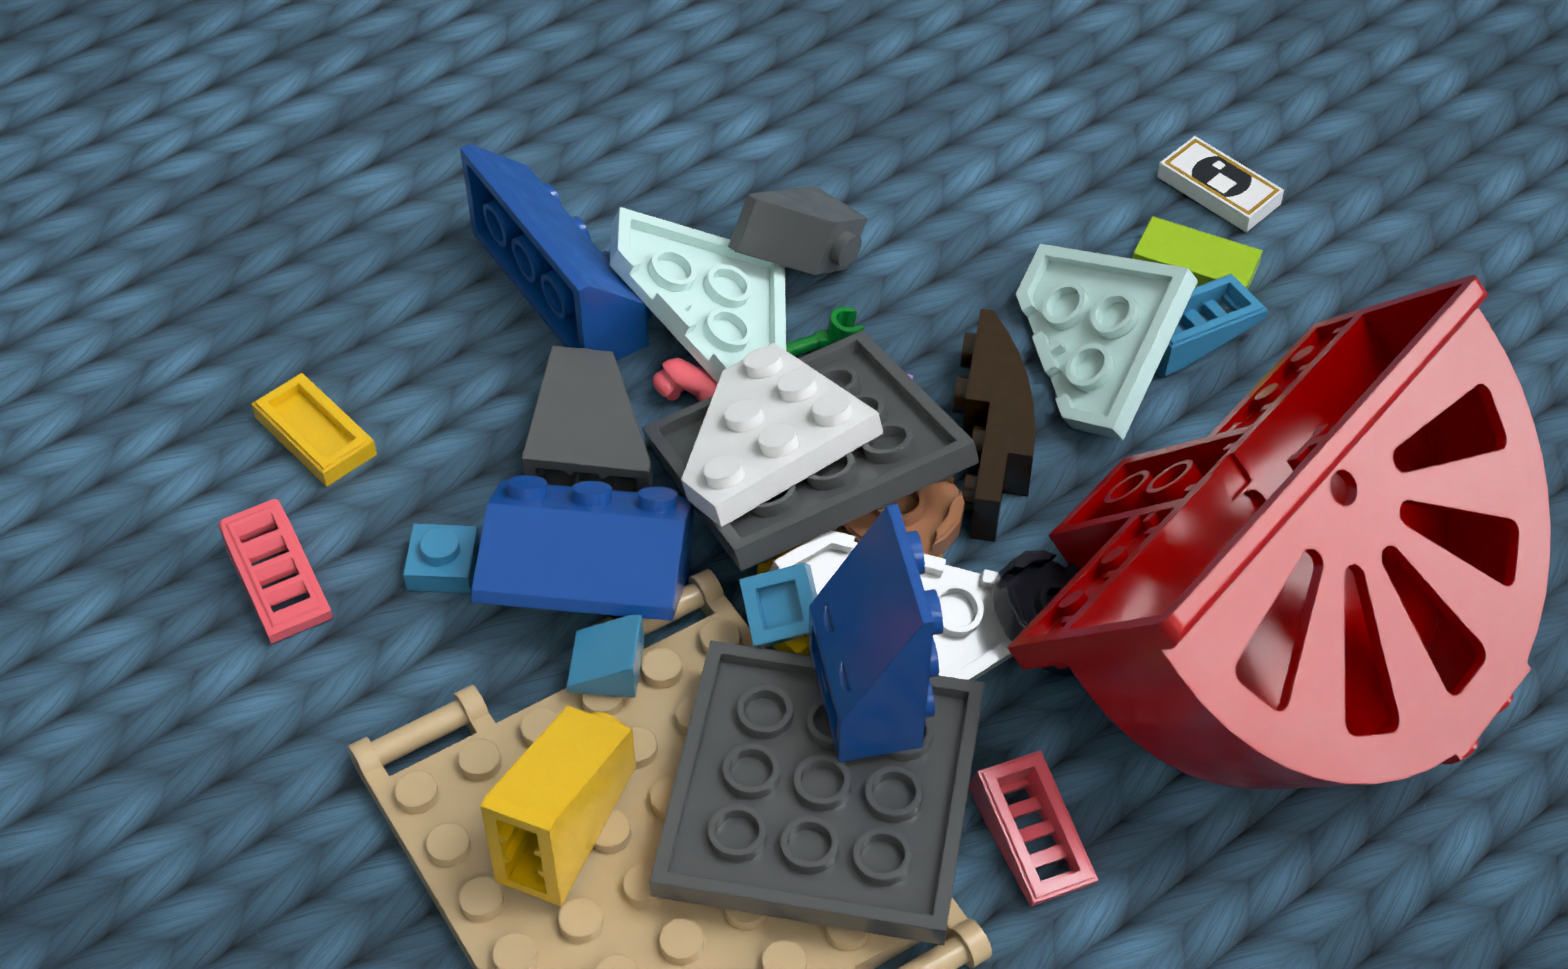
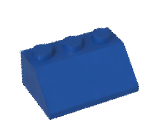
(584, 548)

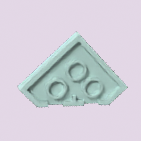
(700, 288)
(1101, 330)

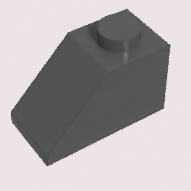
(799, 230)

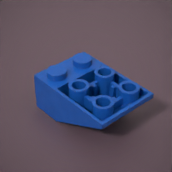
(877, 643)

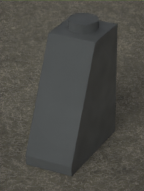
(585, 425)

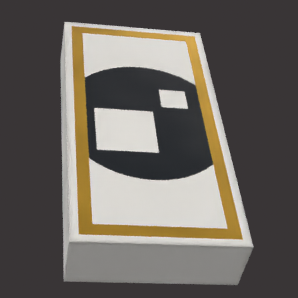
(1220, 183)

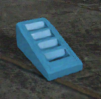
(1205, 336)

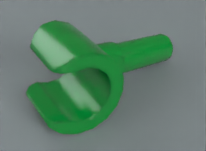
(839, 327)

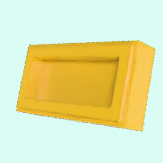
(314, 429)

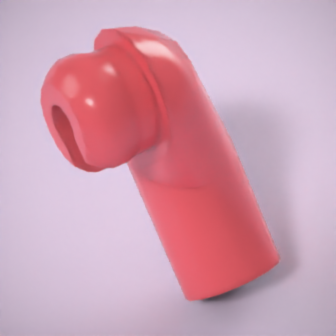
(681, 376)

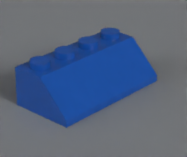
(551, 256)

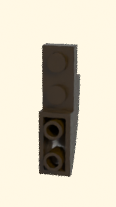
(999, 420)

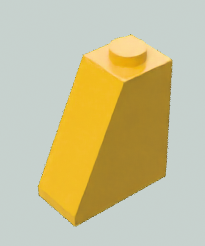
(556, 802)

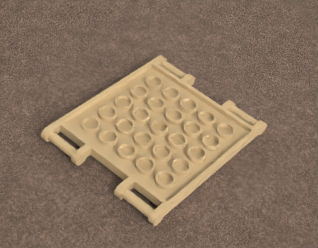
(609, 910)

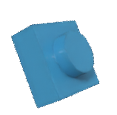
(441, 558)
(779, 604)

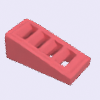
(258, 535)
(1035, 776)

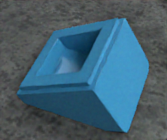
(608, 658)

